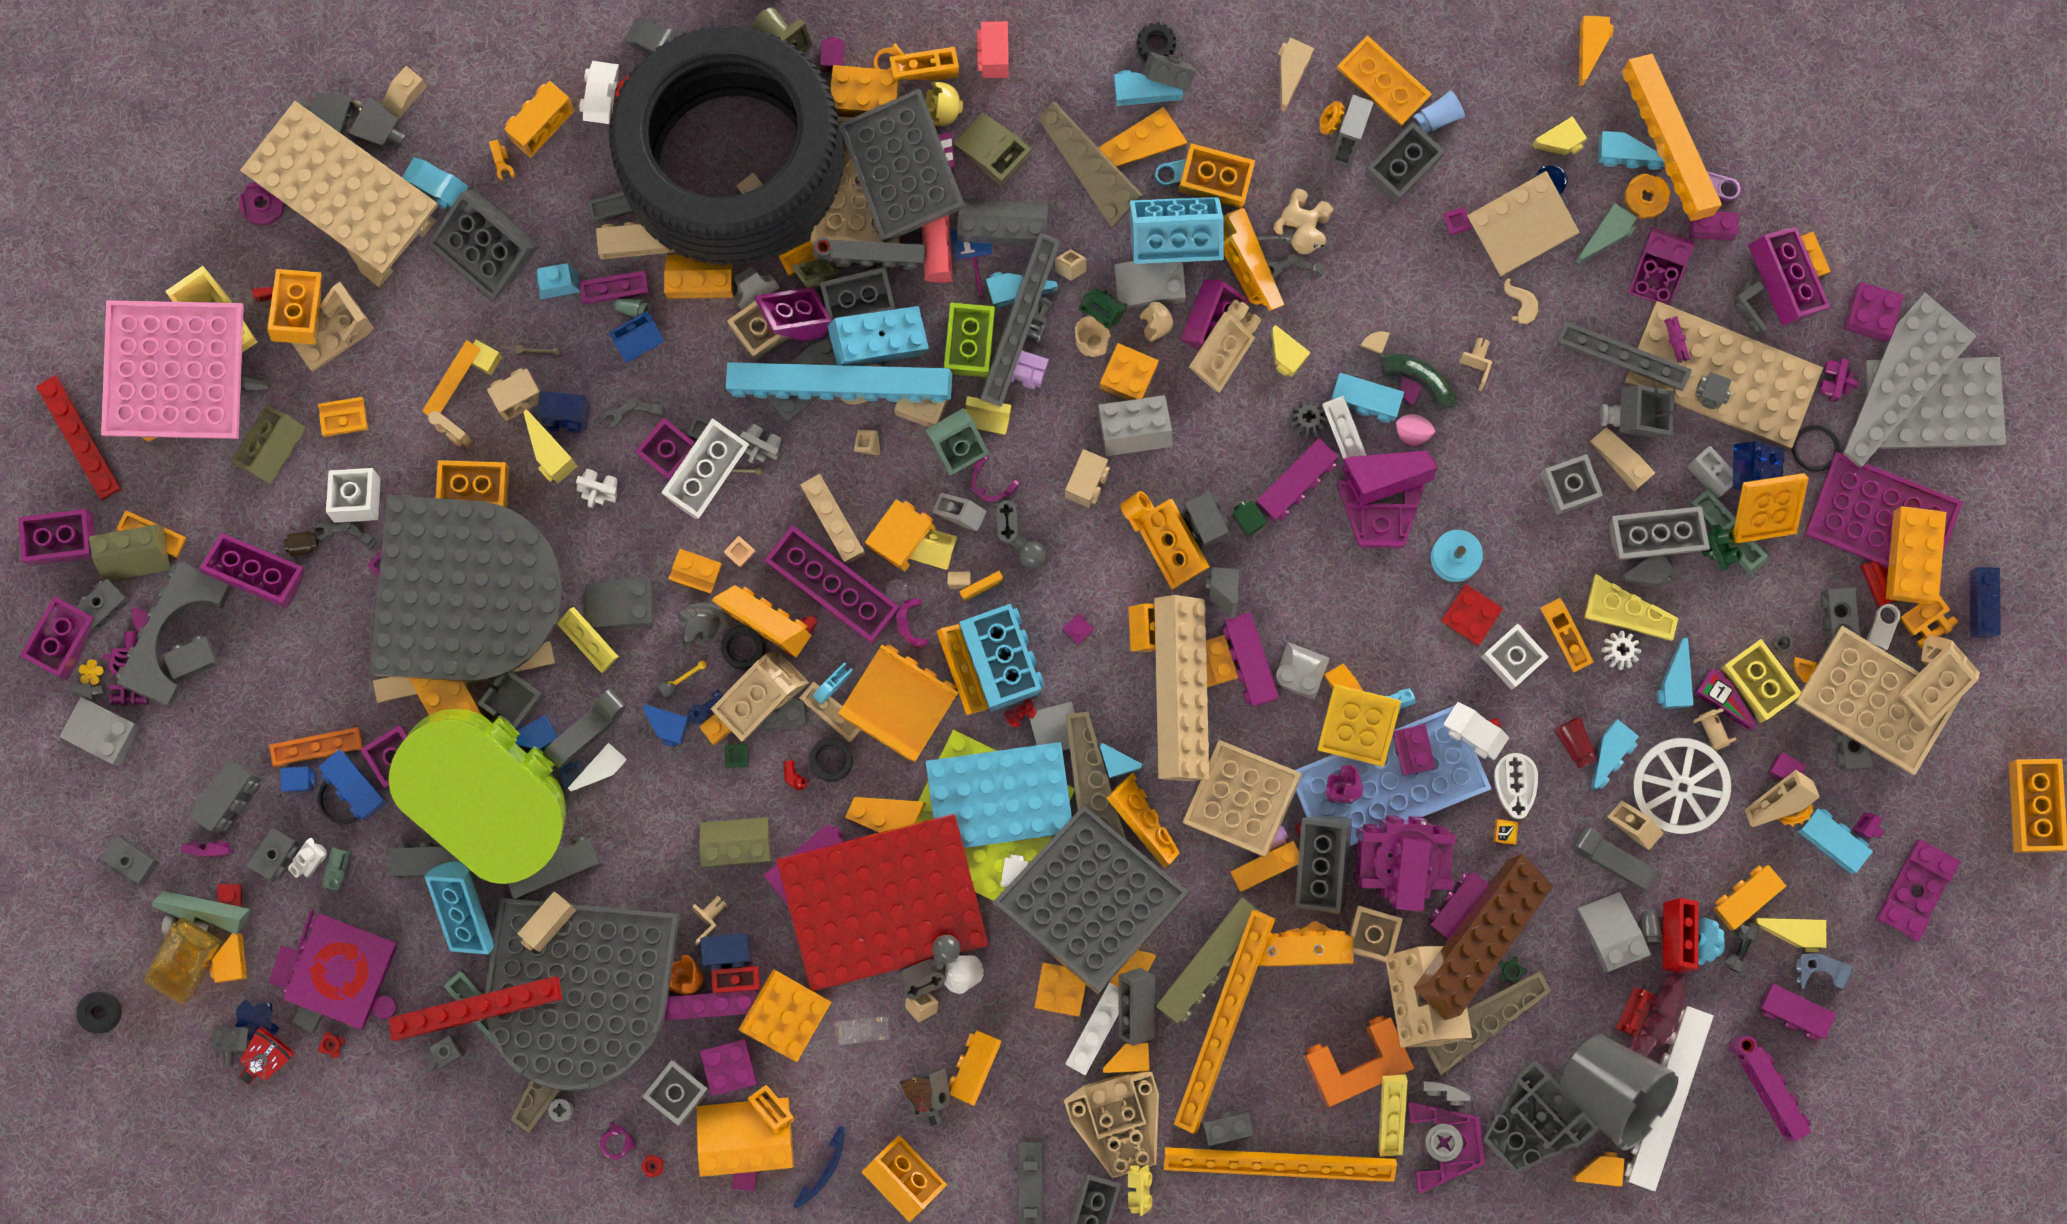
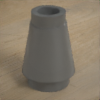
(1651, 928)

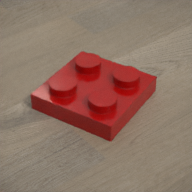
(1471, 615)

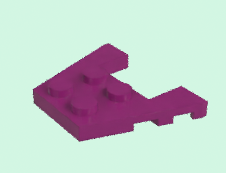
(1380, 524)
(1472, 1148)

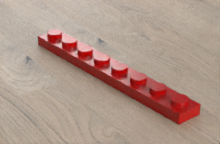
(475, 1008)

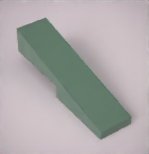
(1716, 513)
(219, 914)
(462, 987)

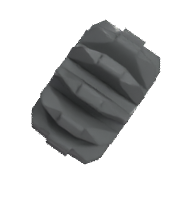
(1300, 413)

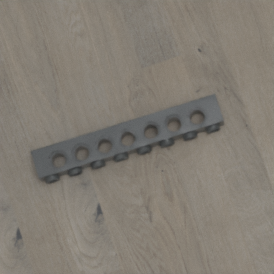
(1846, 600)

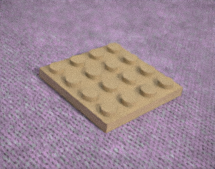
(1242, 798)

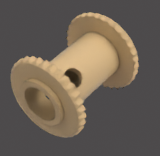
(1715, 729)

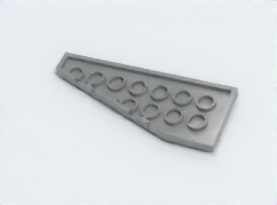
(1913, 361)

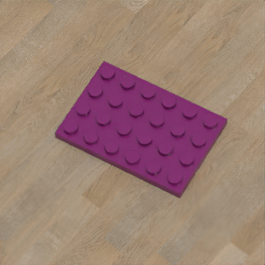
(1859, 505)

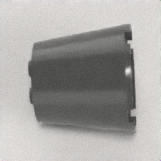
(1618, 1089)

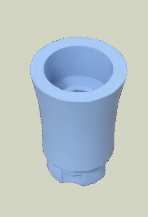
(1440, 113)

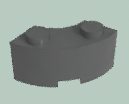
(647, 35)

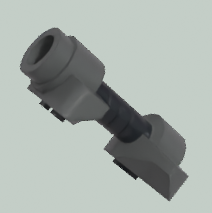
(1746, 934)

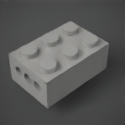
(1135, 425)

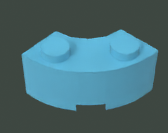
(434, 182)

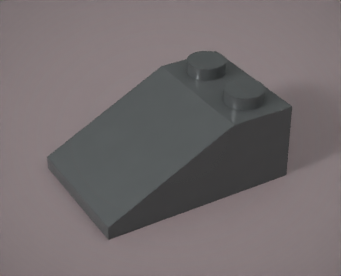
(620, 603)

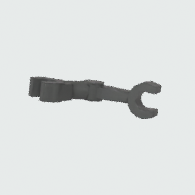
(1294, 260)
(631, 405)
(330, 530)

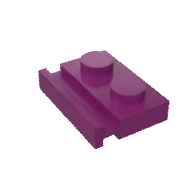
(1414, 750)

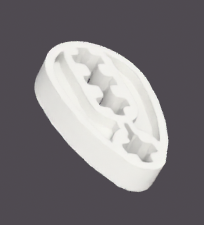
(1503, 781)

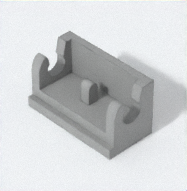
(1712, 472)

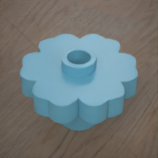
(1709, 940)

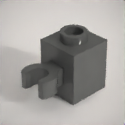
(444, 1053)

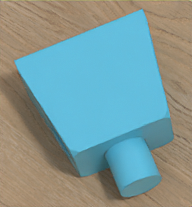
(557, 280)

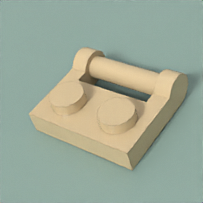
(453, 432)

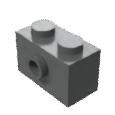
(1169, 71)
(103, 603)
(191, 658)
(274, 854)
(129, 860)
(1227, 1128)

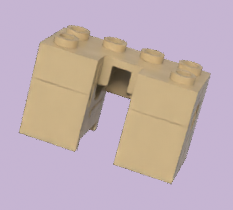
(1415, 1019)

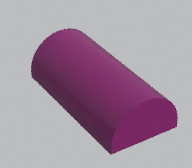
(253, 570)

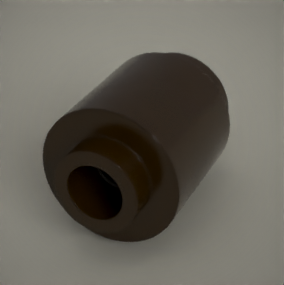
(301, 543)

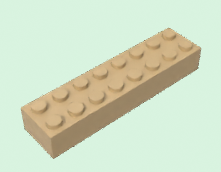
(1181, 688)

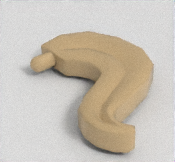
(1528, 302)

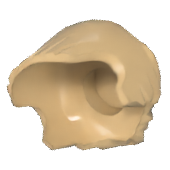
(1159, 321)
(1091, 336)

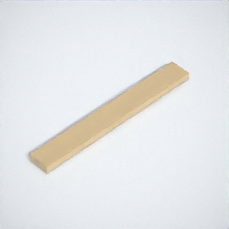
(399, 687)

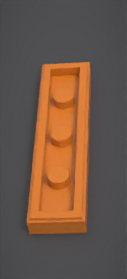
(315, 747)

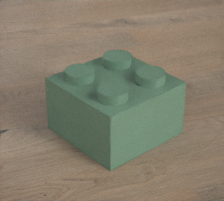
(957, 441)

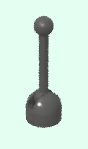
(1284, 238)

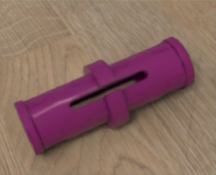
(1677, 339)

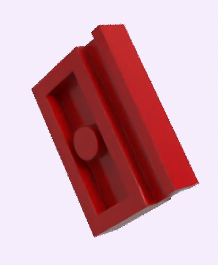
(1876, 578)

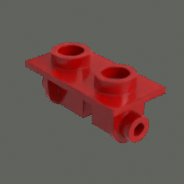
(1635, 1012)

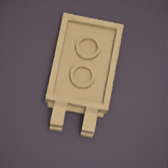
(1225, 346)

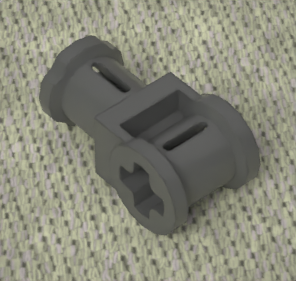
(1039, 320)

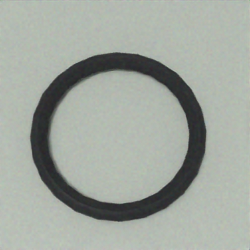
(1814, 427)

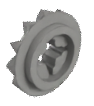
(1455, 1142)

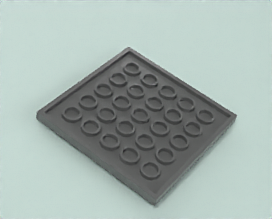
(1090, 899)

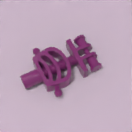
(130, 640)

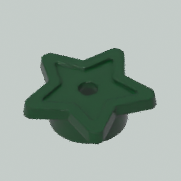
(1512, 964)

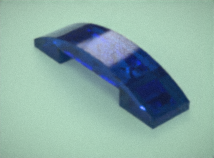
(838, 1143)

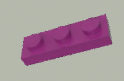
(614, 287)

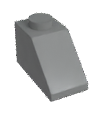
(959, 511)

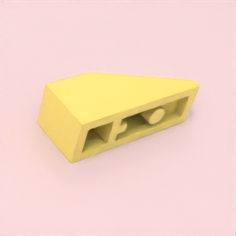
(1798, 932)

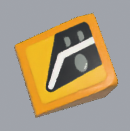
(1505, 831)

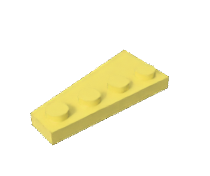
(1621, 609)

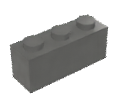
(1136, 1006)

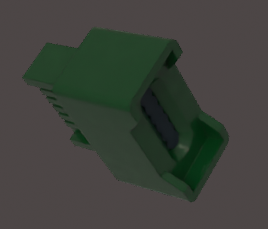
(1103, 307)

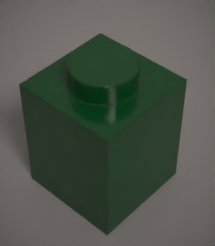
(1248, 518)

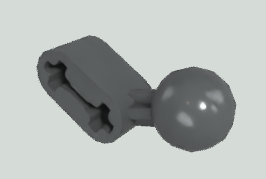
(1031, 553)
(928, 974)

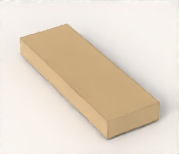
(828, 712)

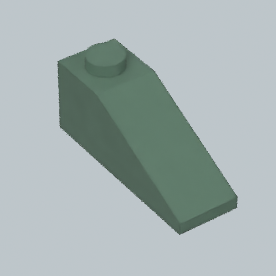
(1610, 232)

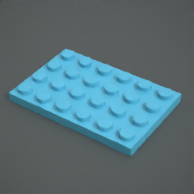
(1002, 793)

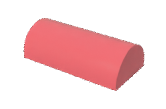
(937, 251)

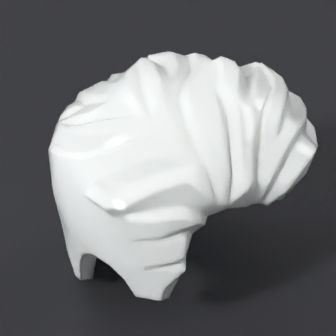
(963, 973)

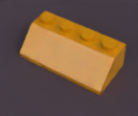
(763, 619)

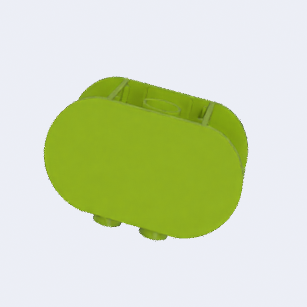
(480, 794)

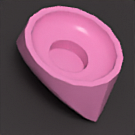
(1414, 429)

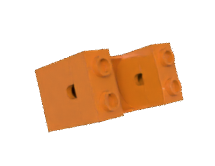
(1339, 1087)

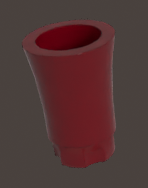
(1576, 742)

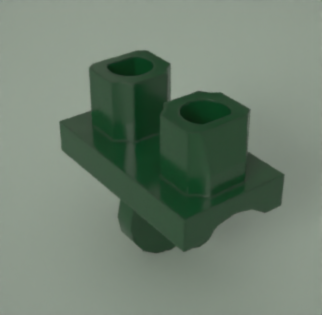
(1720, 549)

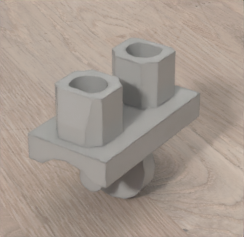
(768, 448)

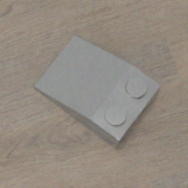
(1149, 283)
(100, 731)
(1613, 932)

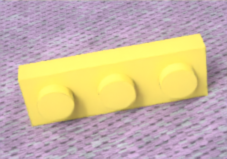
(587, 640)

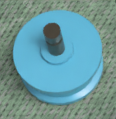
(1456, 556)

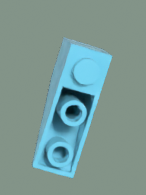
(1624, 149)
(1611, 749)

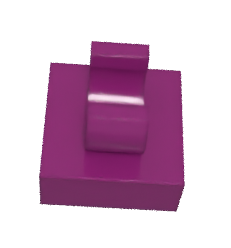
(1868, 826)

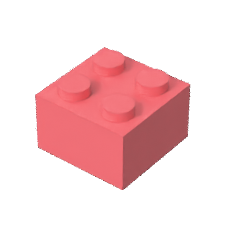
(993, 42)

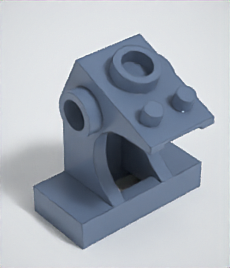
(1838, 970)

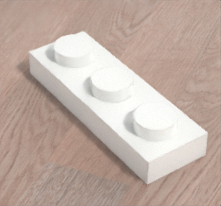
(1344, 428)

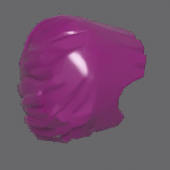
(1344, 786)

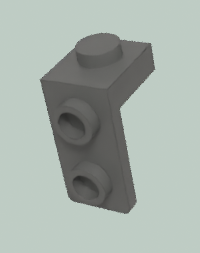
(1744, 308)

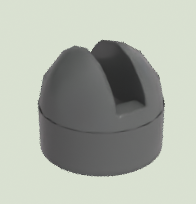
(1783, 647)

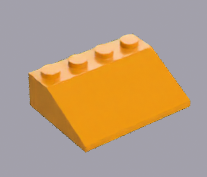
(739, 1141)

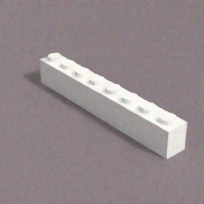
(1681, 1058)

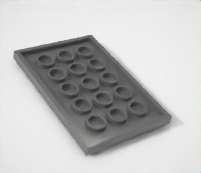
(902, 165)

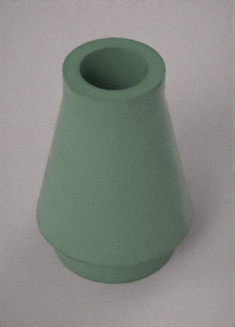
(632, 307)

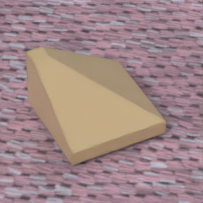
(867, 442)

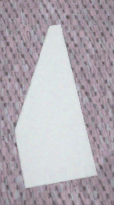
(601, 767)

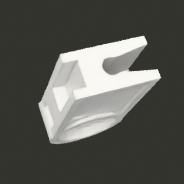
(1881, 632)

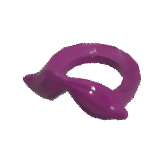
(613, 1131)

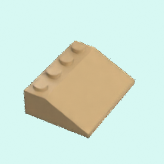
(1523, 223)

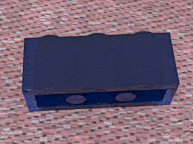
(1985, 602)

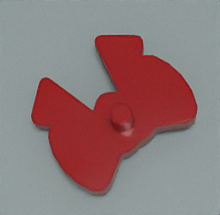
(1012, 716)

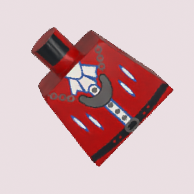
(264, 1056)

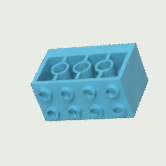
(1176, 230)
(987, 652)

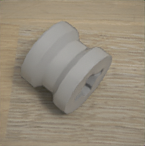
(1610, 415)
(564, 1107)

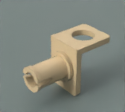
(1477, 359)
(708, 914)

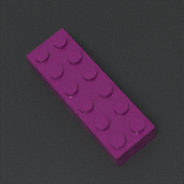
(832, 585)

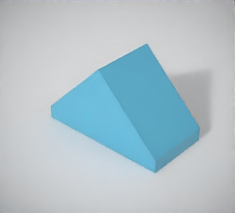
(1117, 763)

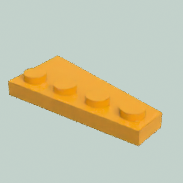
(1146, 138)

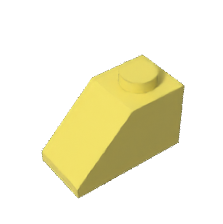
(1562, 139)
(1287, 352)

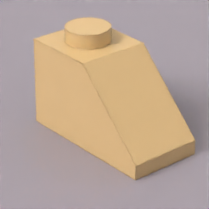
(403, 92)
(1636, 825)

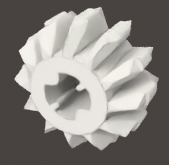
(1615, 656)

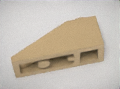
(1292, 65)
(1622, 459)
(1784, 799)

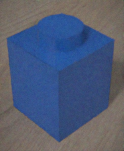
(298, 779)

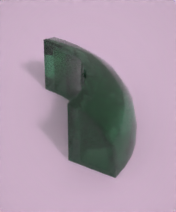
(1422, 373)

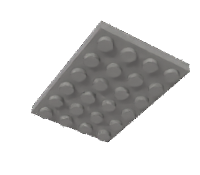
(1957, 411)

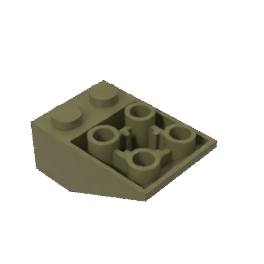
(993, 149)

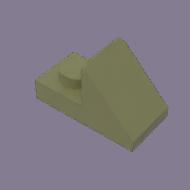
(815, 272)

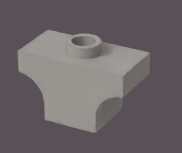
(751, 284)

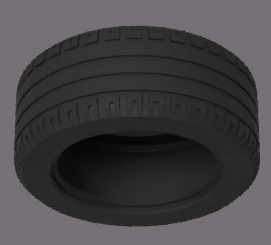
(712, 66)

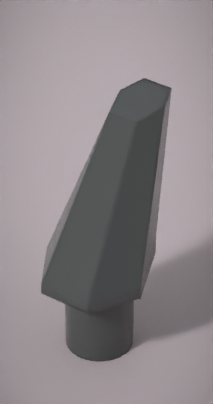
(251, 383)
(86, 690)

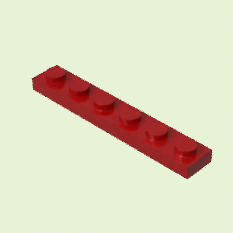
(78, 437)

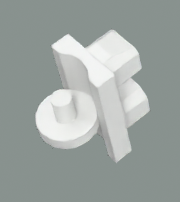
(595, 491)
(307, 859)

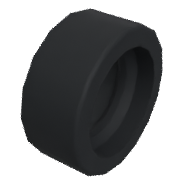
(725, 646)
(813, 759)

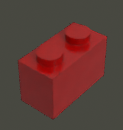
(736, 979)

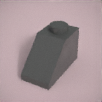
(1650, 572)
(1224, 589)

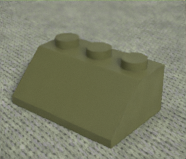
(268, 444)
(130, 552)
(735, 842)

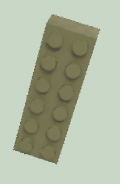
(1205, 965)

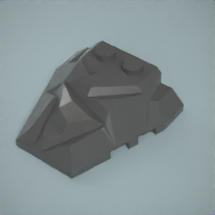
(1536, 1121)

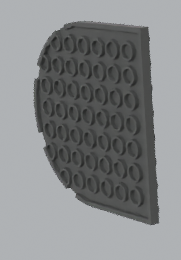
(461, 590)
(612, 987)

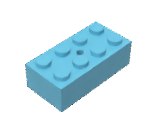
(858, 340)

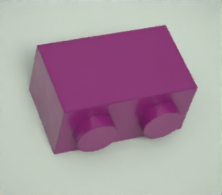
(1717, 227)

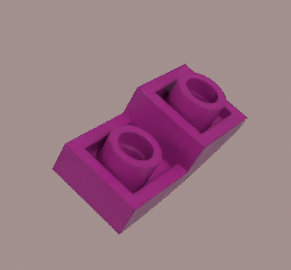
(215, 849)

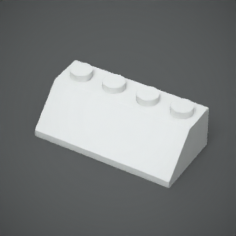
(704, 469)

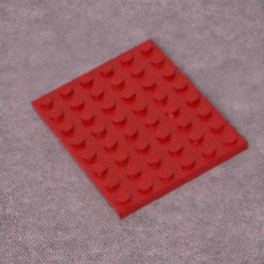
(881, 901)

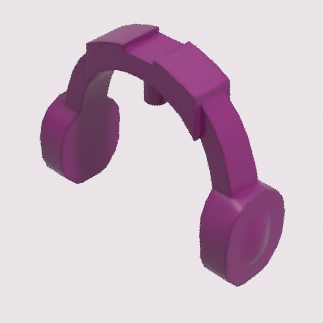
(1009, 491)
(902, 624)

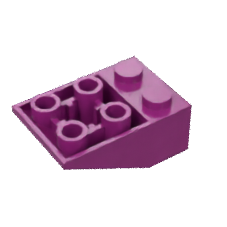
(1661, 266)

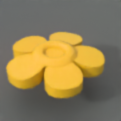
(91, 671)

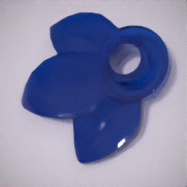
(255, 1017)

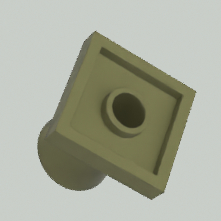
(795, 34)

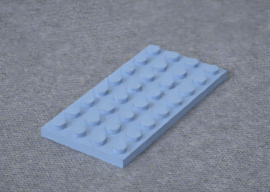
(1388, 792)

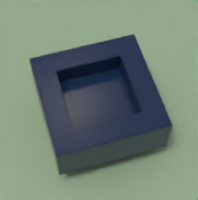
(570, 773)

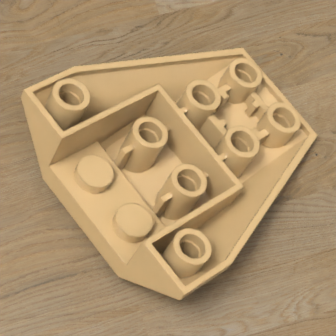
(1118, 1120)

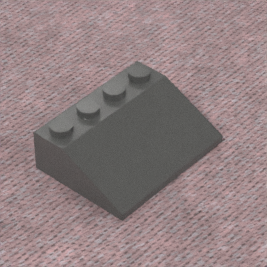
(482, 243)

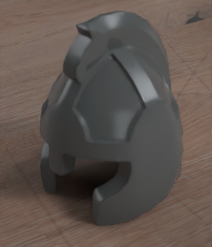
(702, 621)

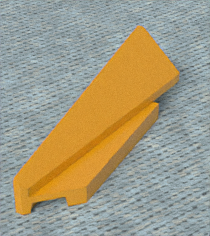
(1248, 261)

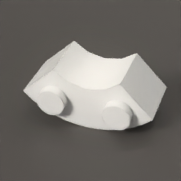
(599, 92)
(1476, 731)

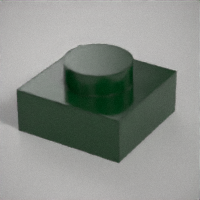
(736, 756)

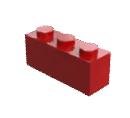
(1680, 935)

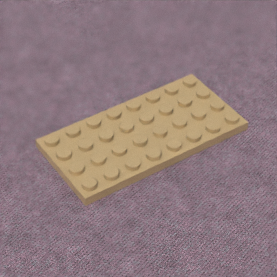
(339, 187)
(1766, 387)

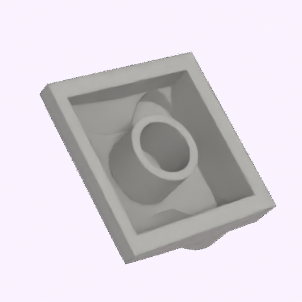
(1300, 670)

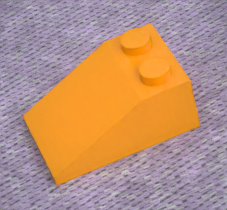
(295, 307)

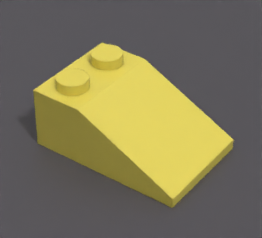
(553, 459)

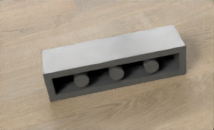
(563, 865)

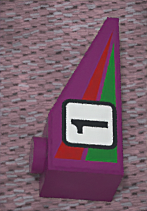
(1721, 693)

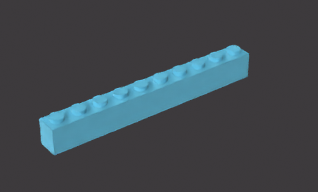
(839, 381)

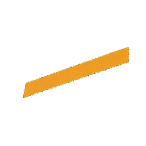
(452, 378)

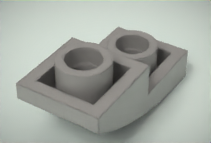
(1451, 1094)

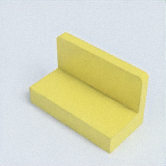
(987, 416)
(935, 549)

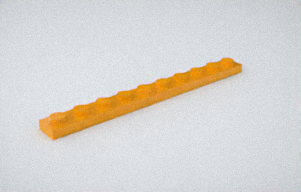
(1224, 1021)
(1280, 1164)

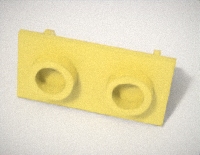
(1139, 1200)

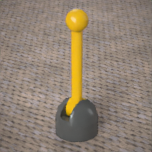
(667, 687)

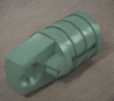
(336, 868)

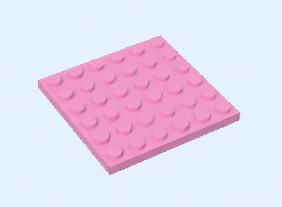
(172, 369)

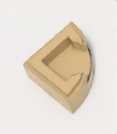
(1375, 342)

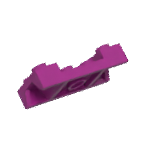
(1931, 871)

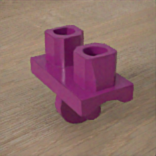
(1838, 370)

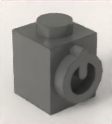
(1713, 390)

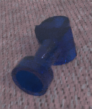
(699, 713)

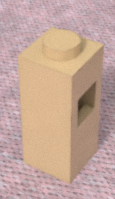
(546, 922)

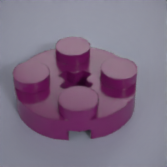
(255, 214)

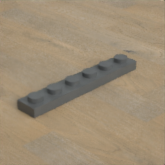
(1624, 356)

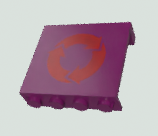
(340, 971)

